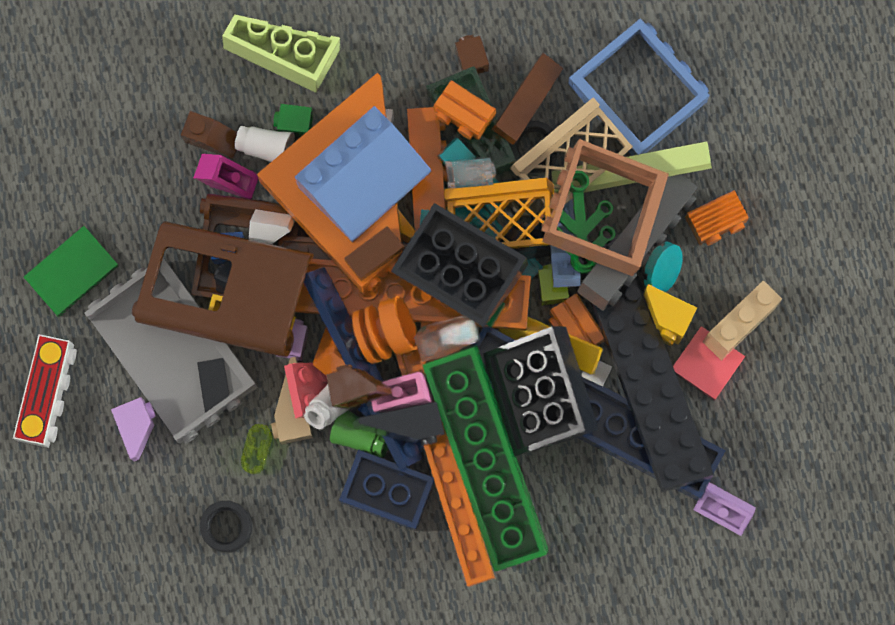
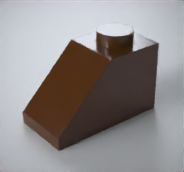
(209, 135)
(354, 387)

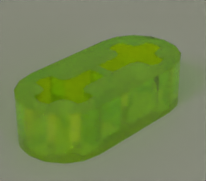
(263, 449)

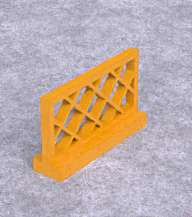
(504, 194)

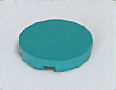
(663, 266)

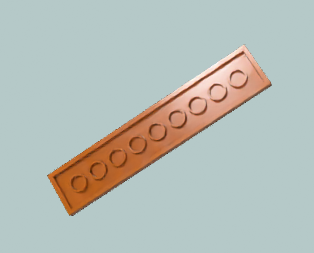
(420, 304)

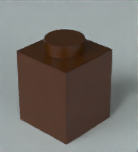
(472, 53)

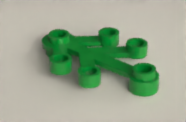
(580, 227)

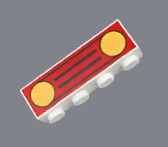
(44, 391)

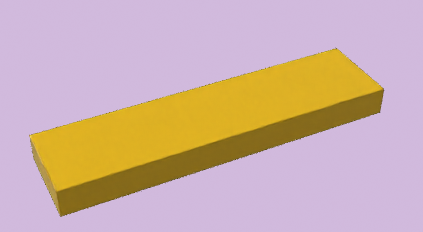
(585, 352)

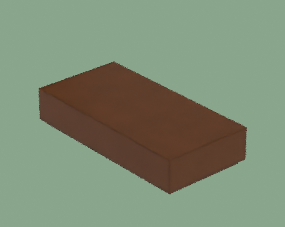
(374, 253)

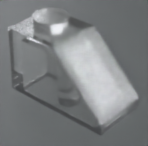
(445, 337)

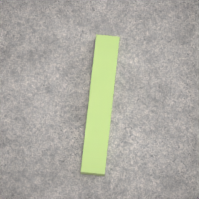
(671, 161)

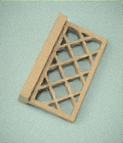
(563, 134)

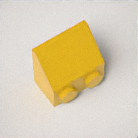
(669, 314)

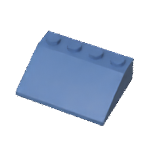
(362, 174)

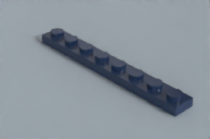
(342, 332)

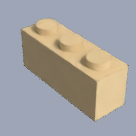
(742, 320)

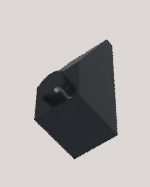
(409, 424)

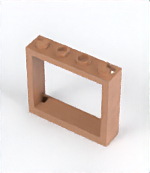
(623, 167)

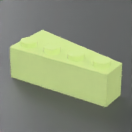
(285, 51)

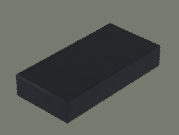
(213, 382)

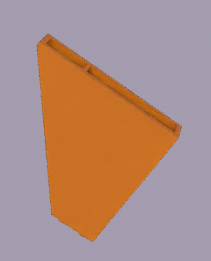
(280, 182)

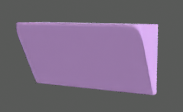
(725, 509)

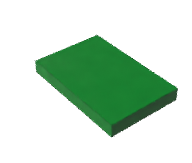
(71, 271)

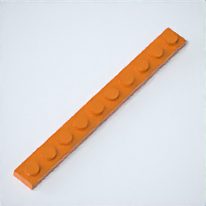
(453, 495)

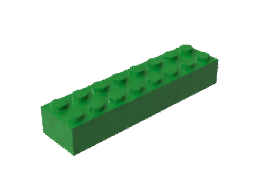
(485, 458)

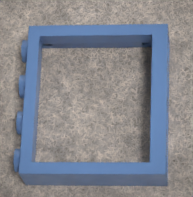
(666, 53)

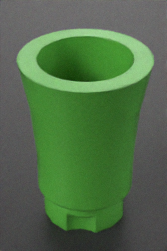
(346, 435)

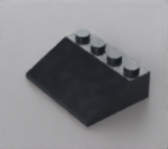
(460, 265)
(540, 390)

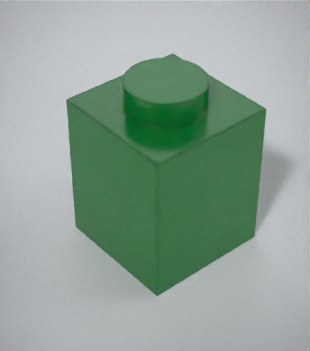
(293, 119)

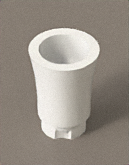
(263, 142)
(320, 410)

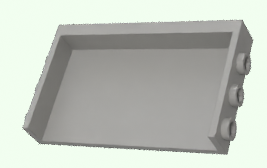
(165, 360)

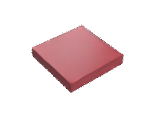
(703, 368)

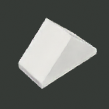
(269, 226)

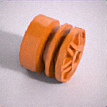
(384, 329)

